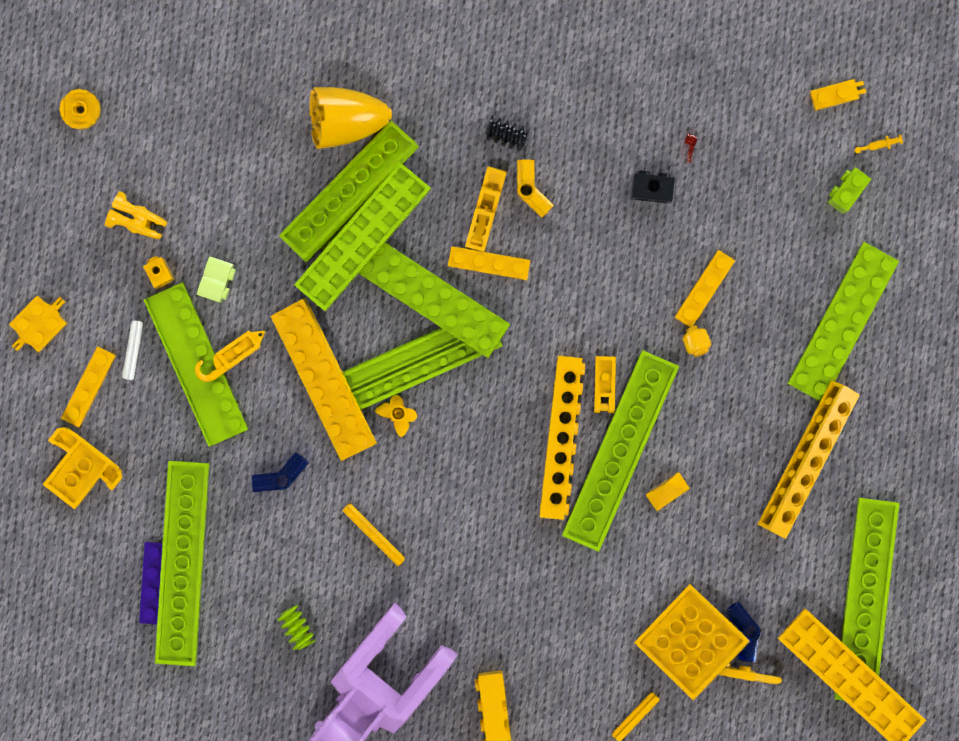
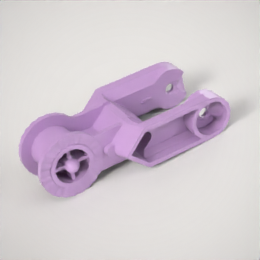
(369, 701)

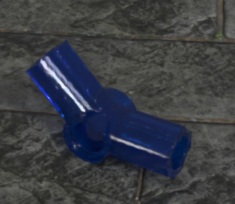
(291, 470)
(742, 620)

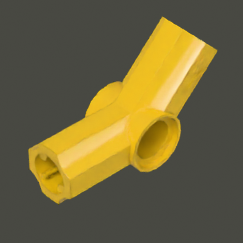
(526, 177)

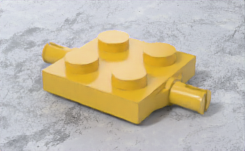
(38, 323)

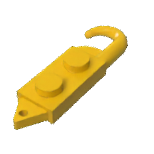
(232, 355)
(745, 672)

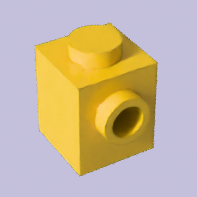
(158, 272)

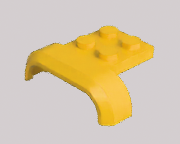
(79, 468)

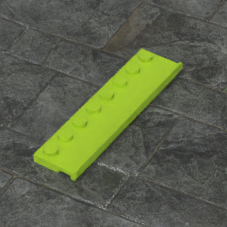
(186, 346)
(407, 366)

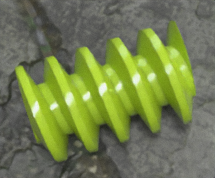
(296, 628)

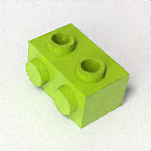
(851, 187)

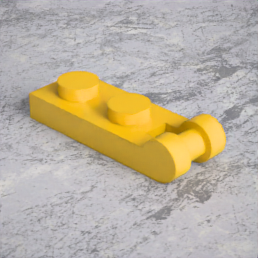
(604, 383)

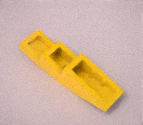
(486, 208)

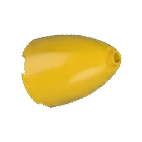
(344, 116)

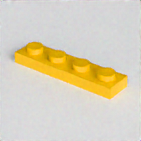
(489, 263)
(704, 289)
(88, 386)

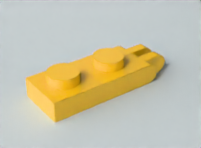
(836, 94)

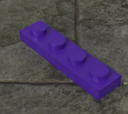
(150, 583)

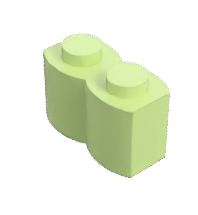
(216, 279)

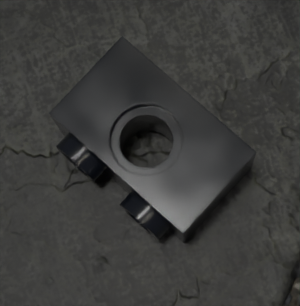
(642, 193)

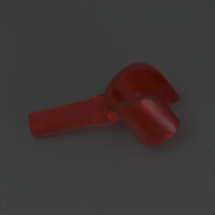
(690, 140)

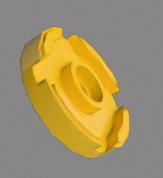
(69, 109)

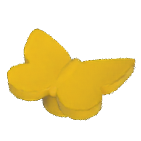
(397, 414)

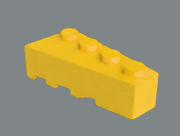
(493, 706)

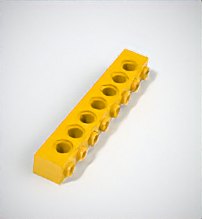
(808, 459)
(561, 509)

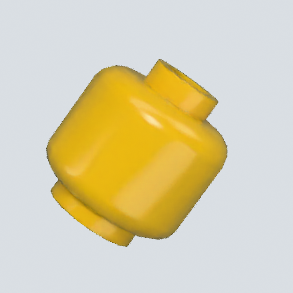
(696, 341)

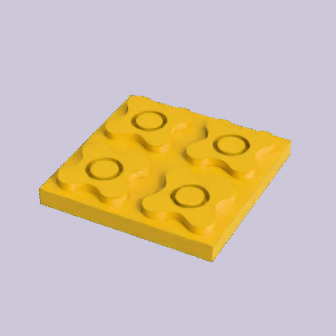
(691, 642)

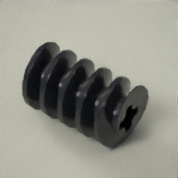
(507, 134)

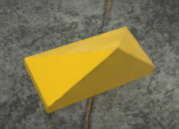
(667, 491)

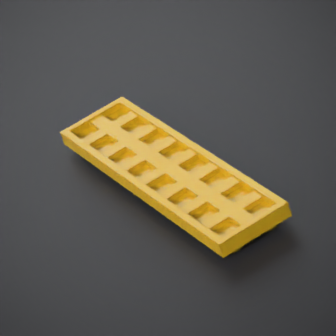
(323, 379)
(851, 678)

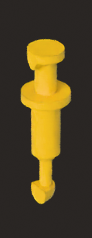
(881, 144)

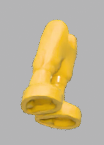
(142, 217)

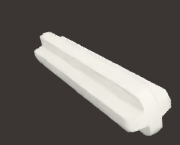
(132, 350)

